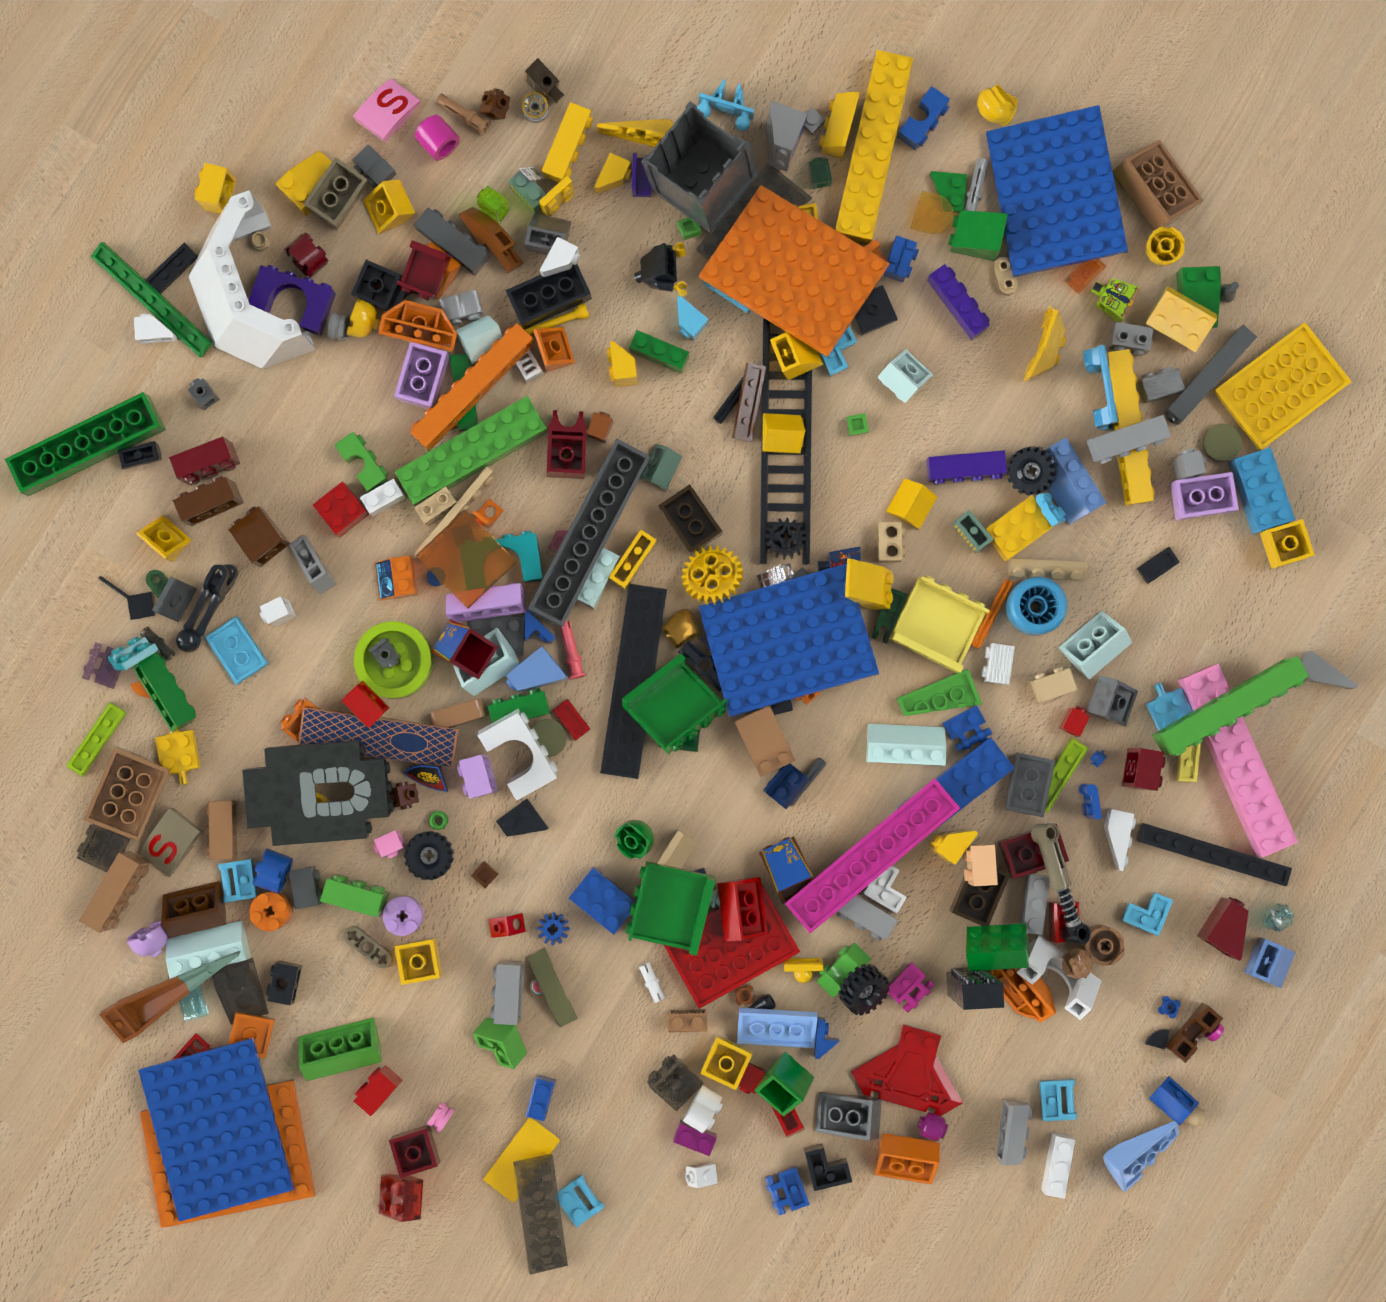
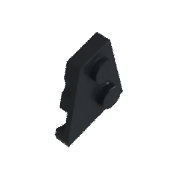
(522, 820)

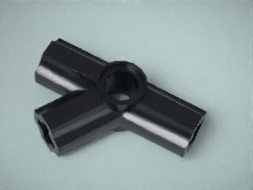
(694, 657)

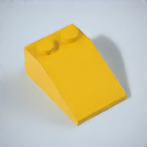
(302, 178)
(869, 585)

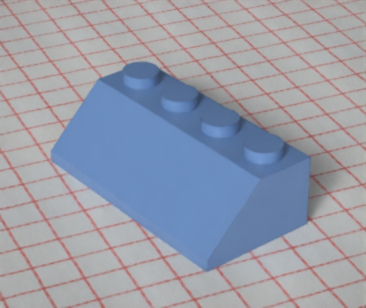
(1073, 487)

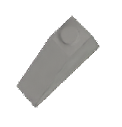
(312, 565)
(1323, 672)

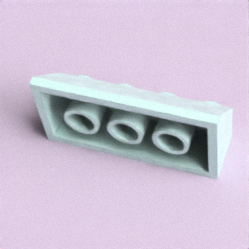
(906, 744)
(205, 946)

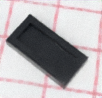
(1158, 565)

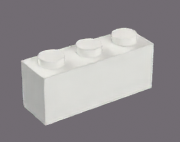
(1058, 1165)

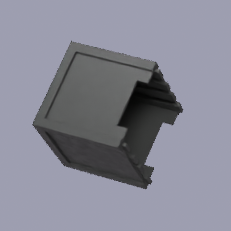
(700, 168)

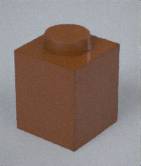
(600, 426)

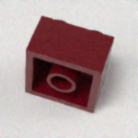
(414, 1151)

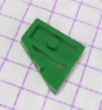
(952, 187)

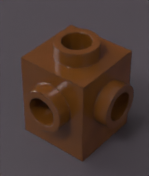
(494, 104)
(404, 795)

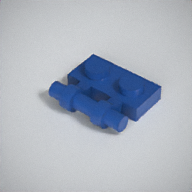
(965, 722)
(793, 1189)

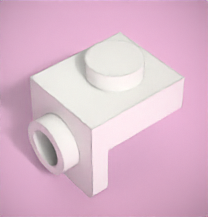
(701, 1175)

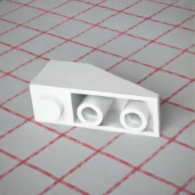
(1118, 831)

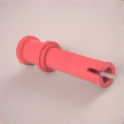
(573, 659)

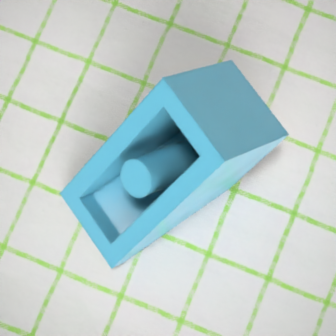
(690, 319)

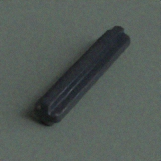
(729, 403)

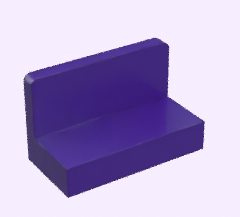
(640, 182)

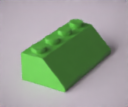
(339, 1049)

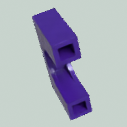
(319, 297)

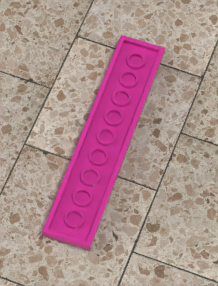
(872, 855)

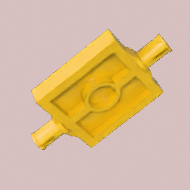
(178, 753)

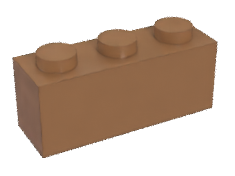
(222, 830)

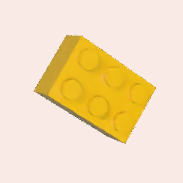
(1181, 319)
(1018, 528)

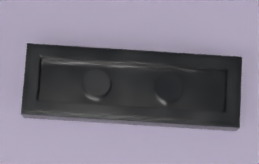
(172, 268)

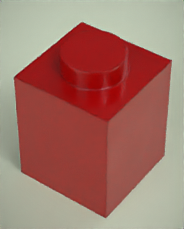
(1075, 721)
(751, 1078)

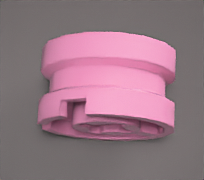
(441, 1117)

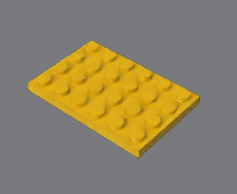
(1282, 386)

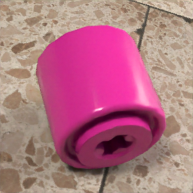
(436, 137)

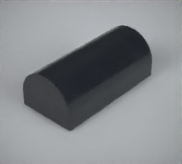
(139, 455)

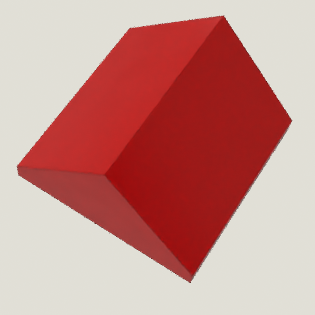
(1057, 921)

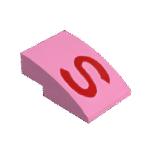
(386, 110)

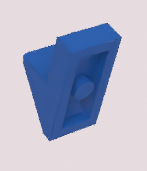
(532, 625)
(822, 1043)

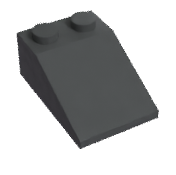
(849, 1115)

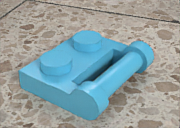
(243, 877)
(1051, 1099)
(574, 1205)

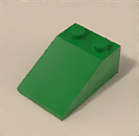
(1201, 286)

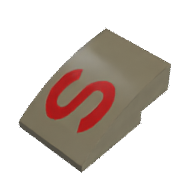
(170, 841)

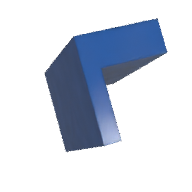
(1174, 1100)

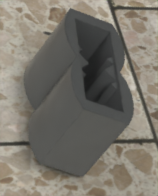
(373, 166)

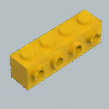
(567, 143)

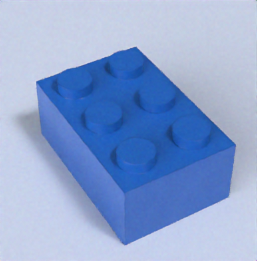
(603, 900)

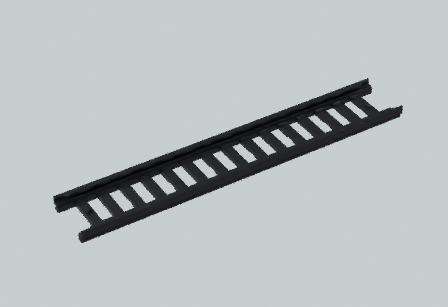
(766, 469)

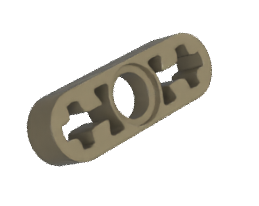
(376, 959)

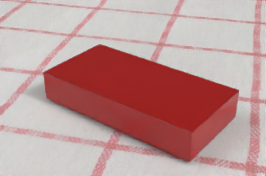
(571, 719)

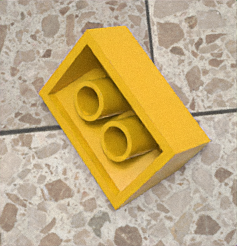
(839, 124)
(952, 844)

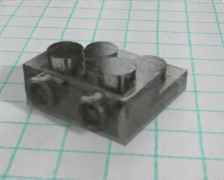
(101, 847)
(674, 1082)

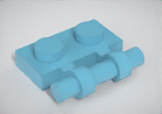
(1053, 514)

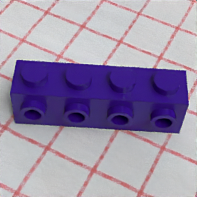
(958, 301)

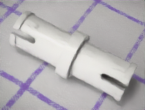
(651, 982)

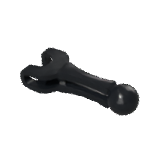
(214, 587)

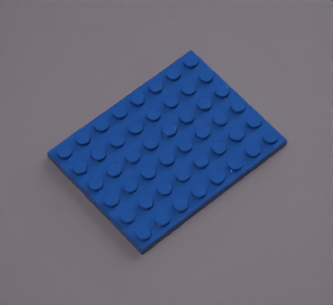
(1057, 191)
(787, 641)
(216, 1129)

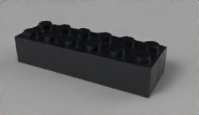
(974, 989)

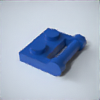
(1091, 805)

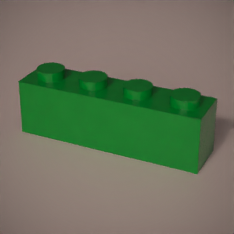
(164, 692)

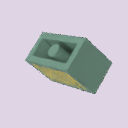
(527, 191)
(972, 531)

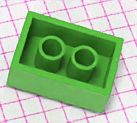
(355, 895)

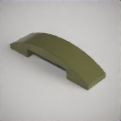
(552, 988)

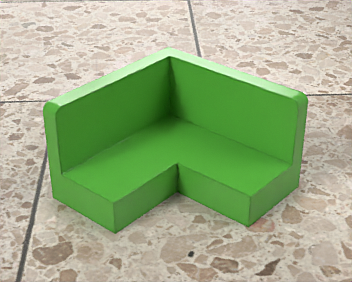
(502, 1040)

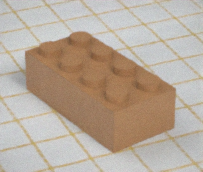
(115, 891)

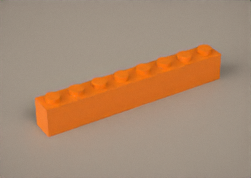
(472, 387)

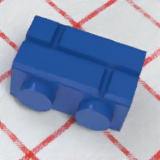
(900, 257)
(540, 1097)

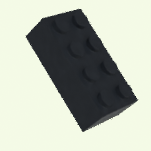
(548, 296)

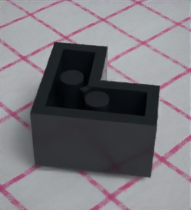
(825, 1173)

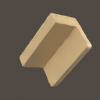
(677, 850)

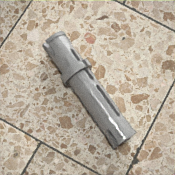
(981, 165)

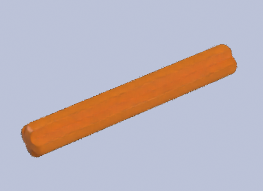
(990, 617)

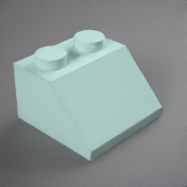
(905, 376)

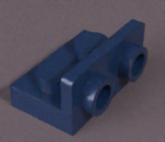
(786, 785)

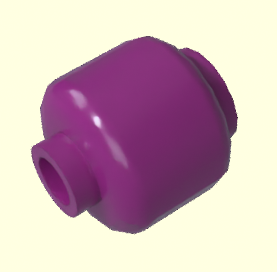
(932, 1126)

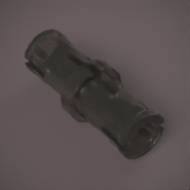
(163, 650)

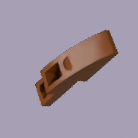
(491, 233)

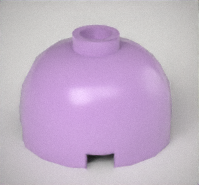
(149, 940)

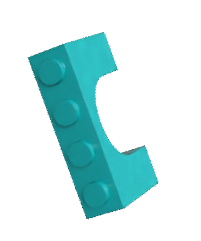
(527, 549)

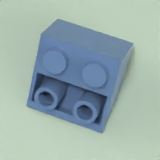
(1269, 962)

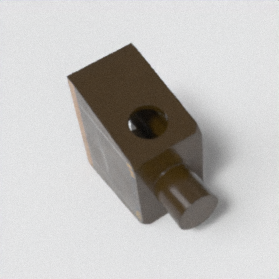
(537, 75)

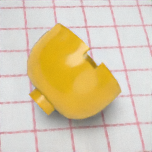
(1165, 246)
(363, 319)

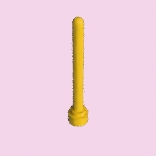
(580, 312)

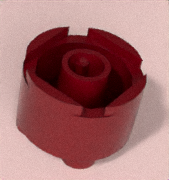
(306, 255)

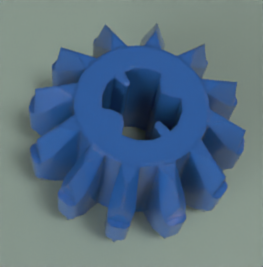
(558, 933)

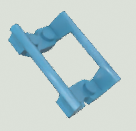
(1096, 361)

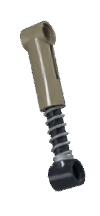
(1047, 838)

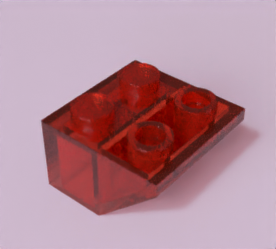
(400, 1197)

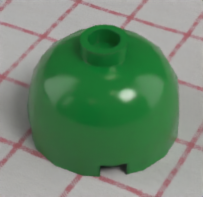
(634, 839)

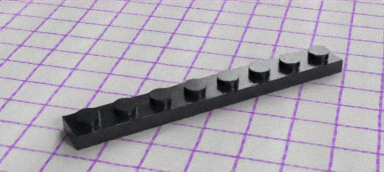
(1214, 854)

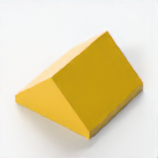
(782, 433)
(912, 503)
(164, 538)

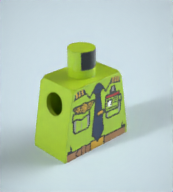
(1115, 298)

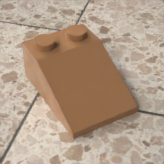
(764, 740)

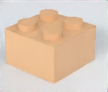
(980, 865)

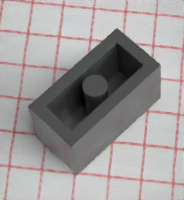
(305, 887)

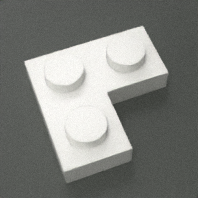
(882, 892)

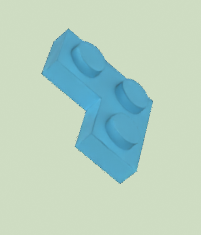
(835, 361)
(1149, 919)

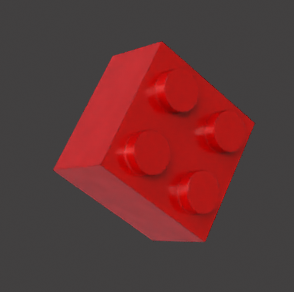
(341, 509)
(374, 1094)

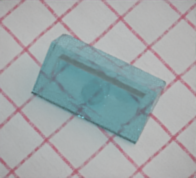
(194, 1004)

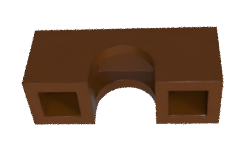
(1185, 1040)

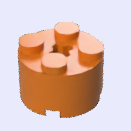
(260, 913)

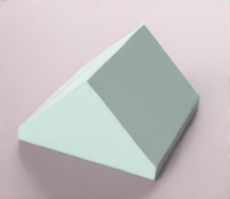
(478, 337)

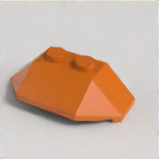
(418, 325)
(1026, 999)

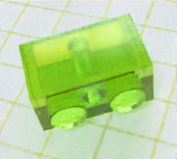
(493, 204)

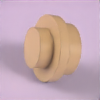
(260, 240)

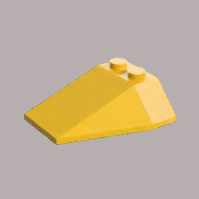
(1049, 345)

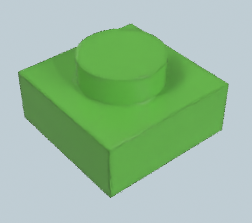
(688, 228)
(857, 424)

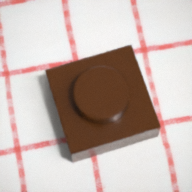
(485, 874)

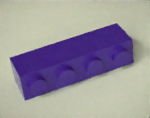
(966, 466)

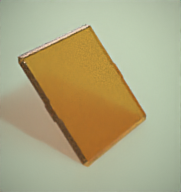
(466, 559)

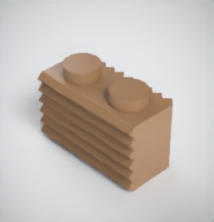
(687, 1021)

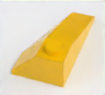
(640, 131)

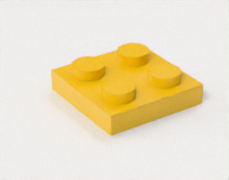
(555, 197)

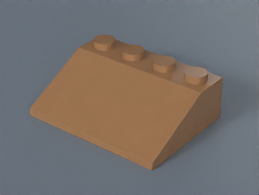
(1157, 185)
(127, 794)

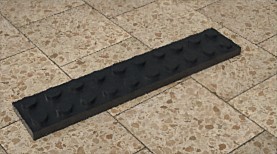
(634, 665)

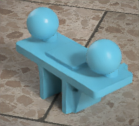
(716, 101)

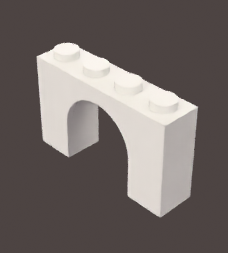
(515, 727)
(1081, 991)

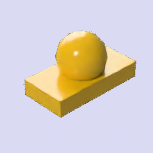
(803, 967)

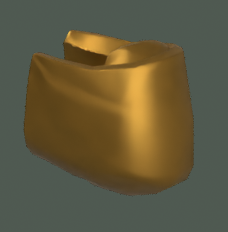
(681, 628)

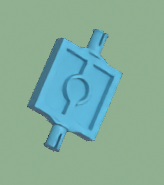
(1168, 706)

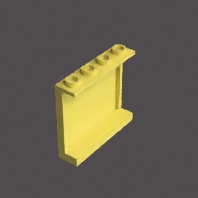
(938, 623)

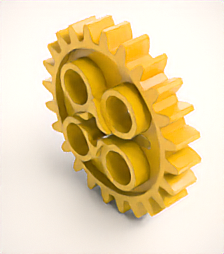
(712, 575)

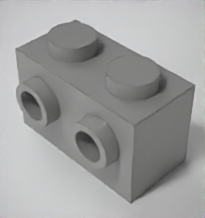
(1131, 337)
(1189, 464)

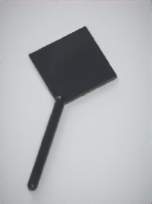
(139, 604)

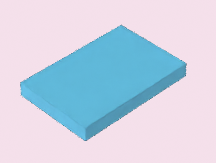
(236, 650)

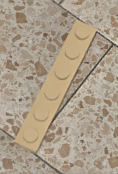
(463, 503)

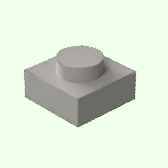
(813, 121)

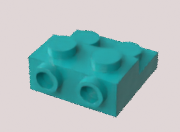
(136, 650)

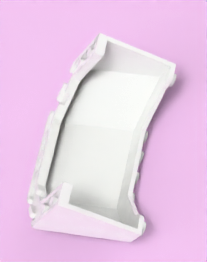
(223, 301)

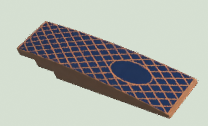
(385, 738)

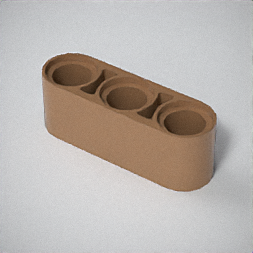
(458, 714)

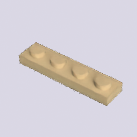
(1047, 568)

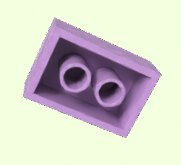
(422, 375)
(1204, 496)
(477, 776)

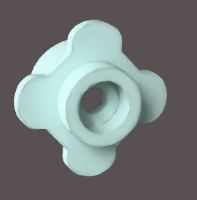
(715, 899)

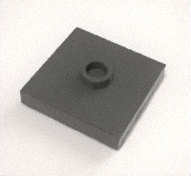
(174, 599)

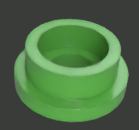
(432, 822)

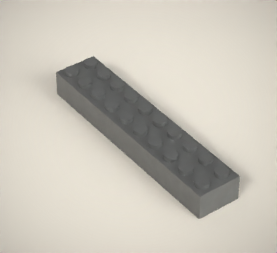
(588, 533)

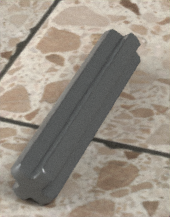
(812, 773)

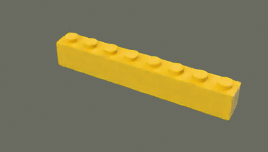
(1134, 467)

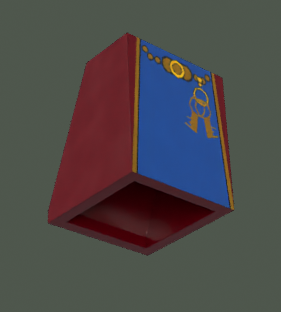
(464, 648)

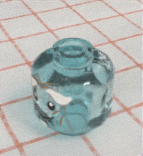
(1278, 917)

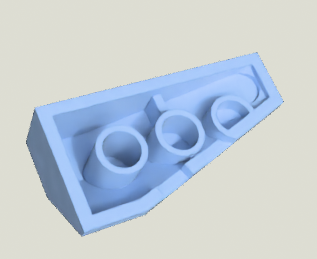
(1130, 1157)

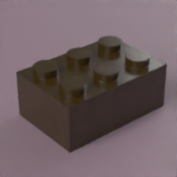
(690, 519)
(979, 902)

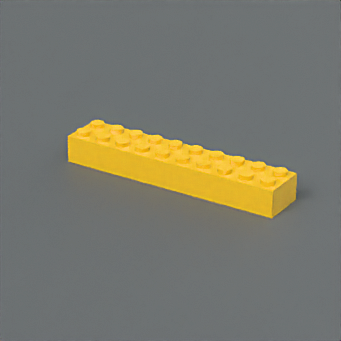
(873, 146)

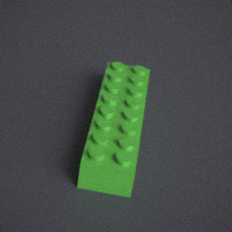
(472, 451)
(1231, 705)

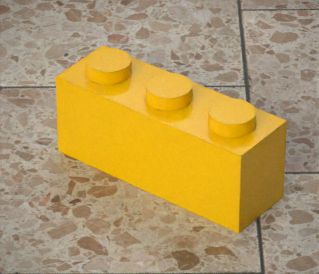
(633, 559)

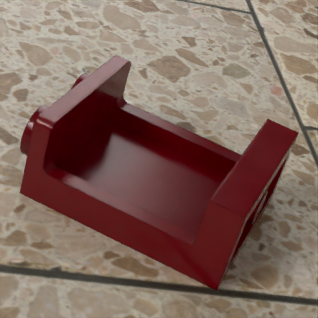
(424, 271)

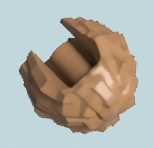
(1077, 963)

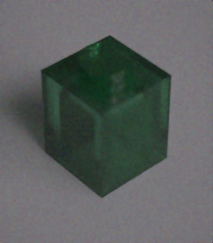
(820, 173)

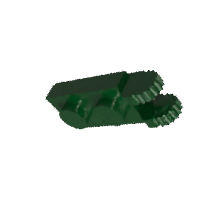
(889, 617)

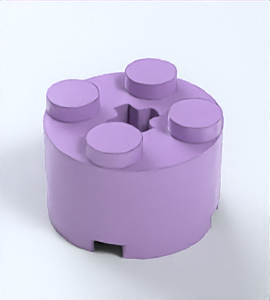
(395, 923)

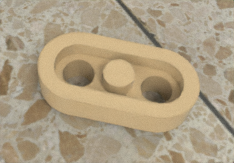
(1004, 275)

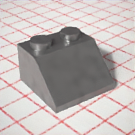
(1112, 700)

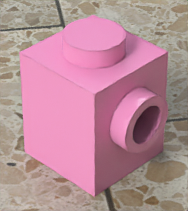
(389, 844)

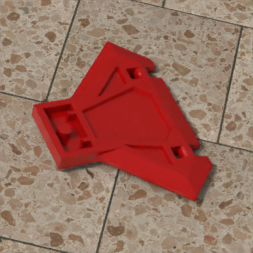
(910, 1074)

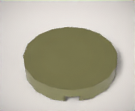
(1222, 442)
(551, 735)

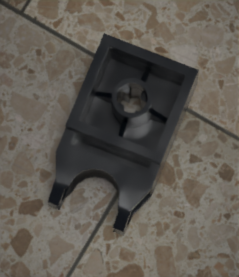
(389, 293)

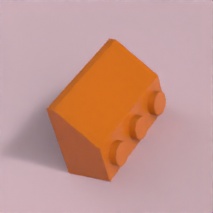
(907, 1158)

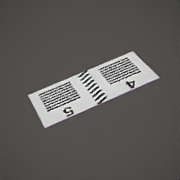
(531, 173)

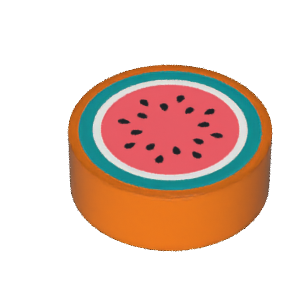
(535, 988)

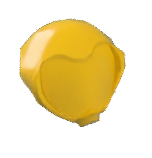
(997, 105)

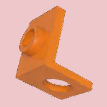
(481, 517)

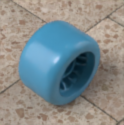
(1051, 604)

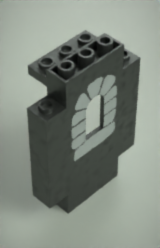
(286, 799)

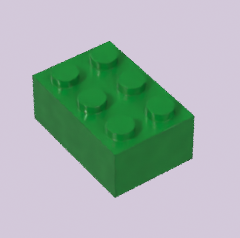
(997, 947)

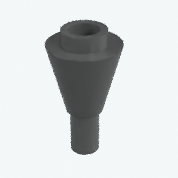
(1228, 292)

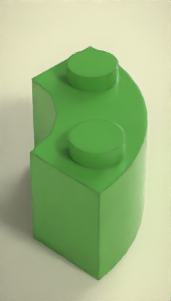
(833, 975)

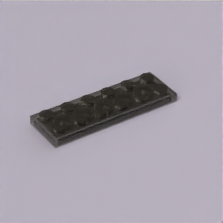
(540, 1213)

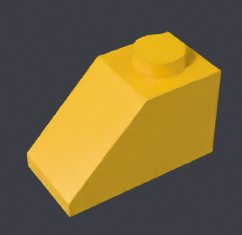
(613, 173)

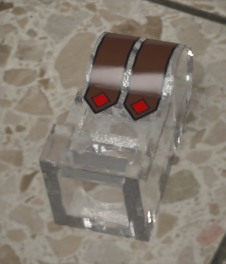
(775, 575)

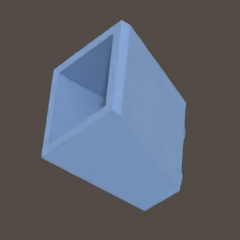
(535, 672)

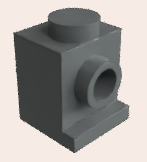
(208, 396)
(393, 655)

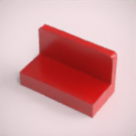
(365, 704)

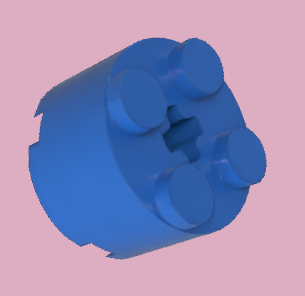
(272, 871)

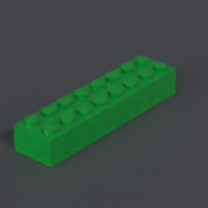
(85, 444)

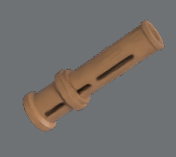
(469, 117)

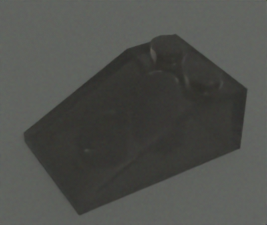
(240, 989)

